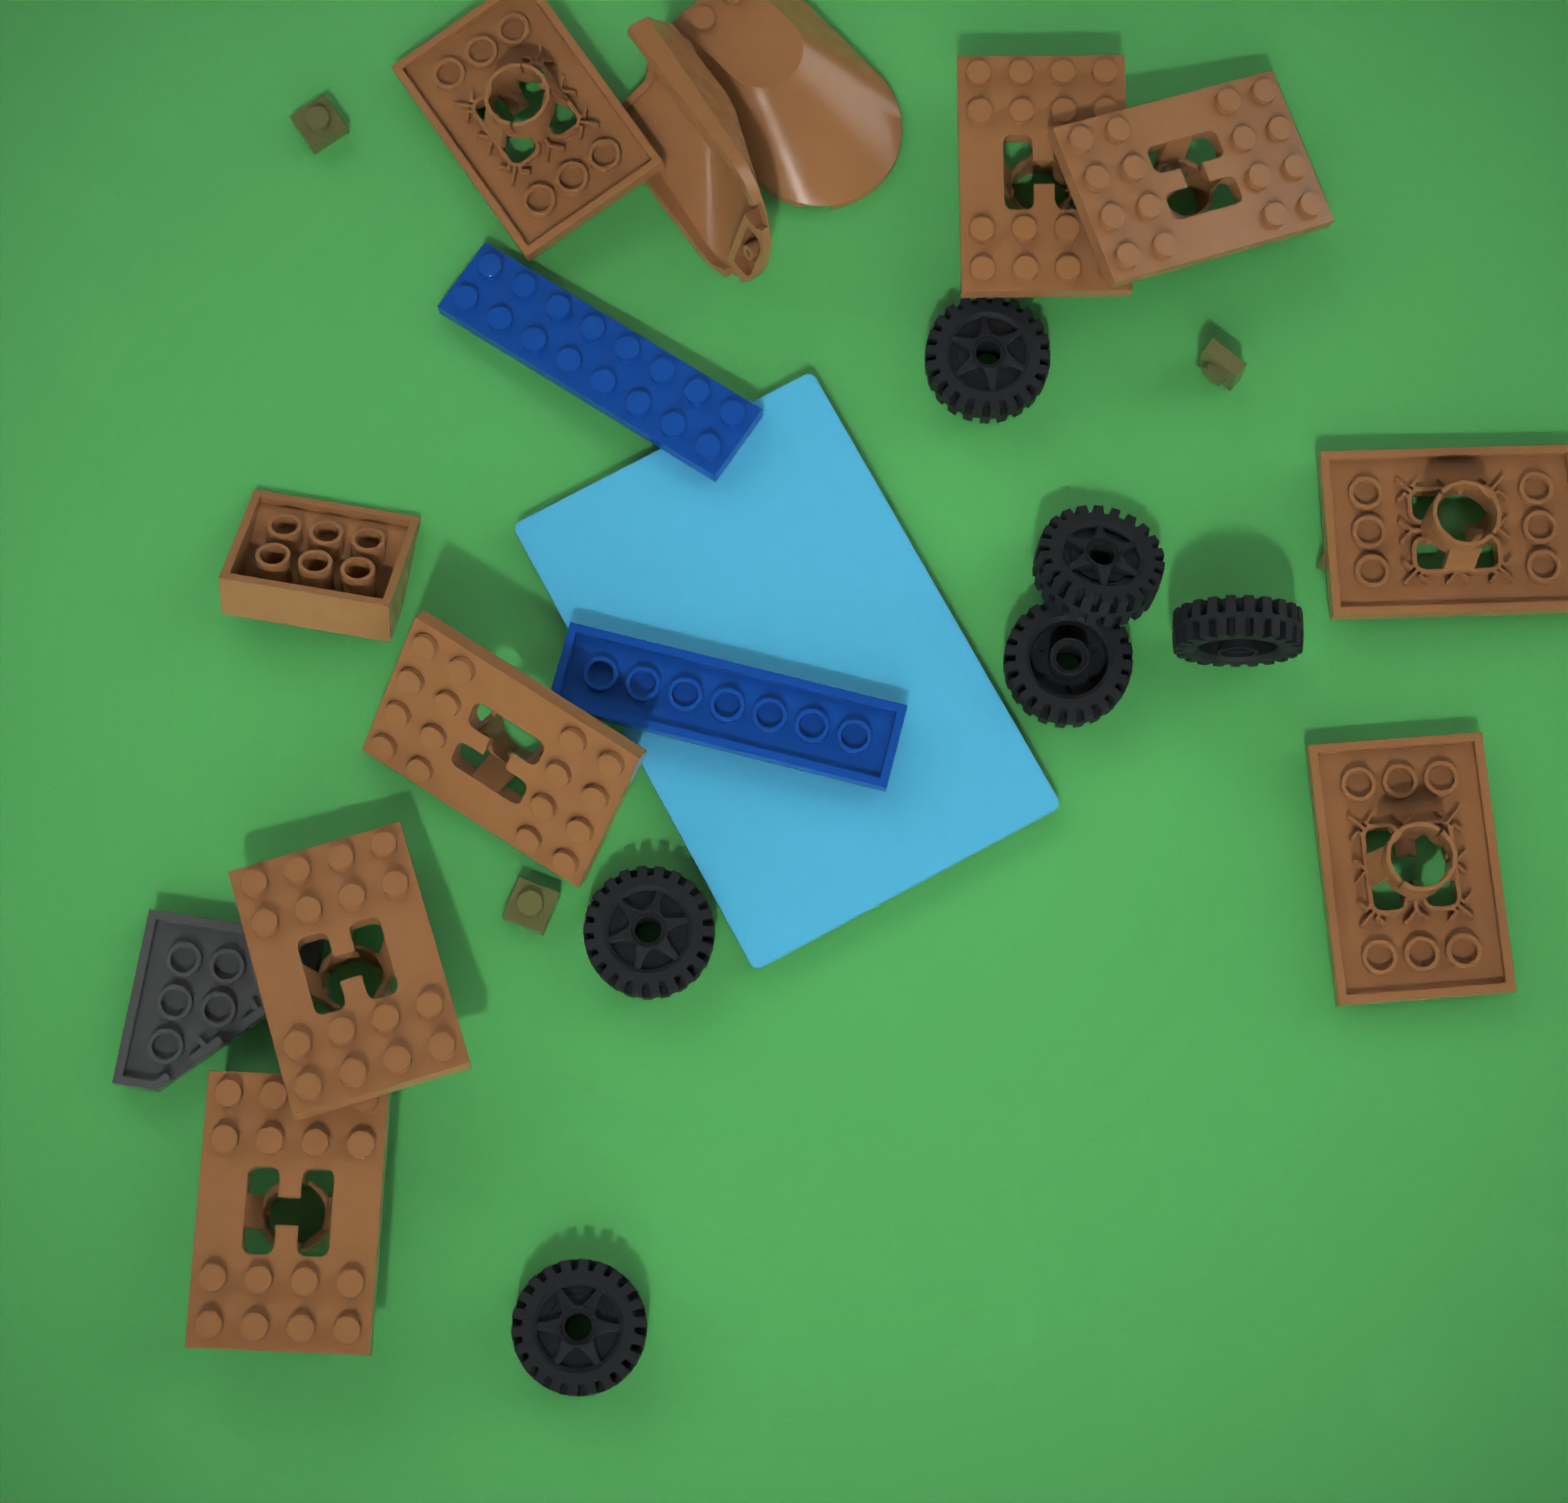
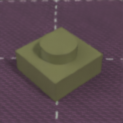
(319, 124)
(1220, 365)
(531, 906)

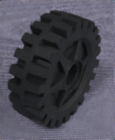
(981, 388)
(1098, 566)
(1238, 631)
(1059, 693)
(644, 898)
(543, 1318)

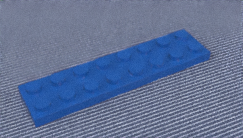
(600, 361)
(730, 706)

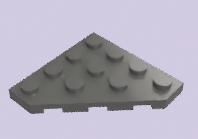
(189, 997)

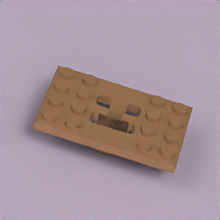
(1020, 100)
(569, 173)
(1126, 197)
(1375, 535)
(570, 781)
(1409, 791)
(368, 1042)
(282, 1296)

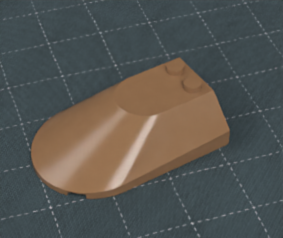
(806, 101)
(707, 169)

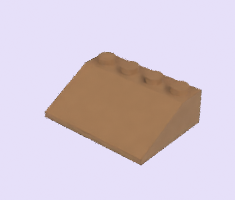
(319, 565)

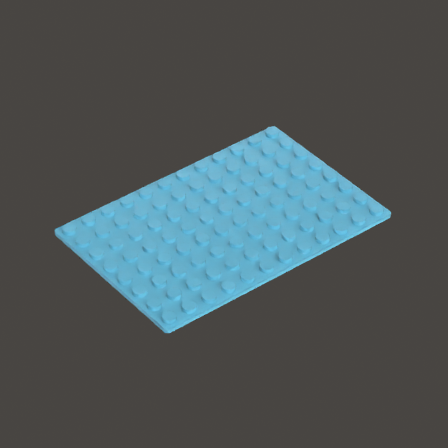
(812, 579)

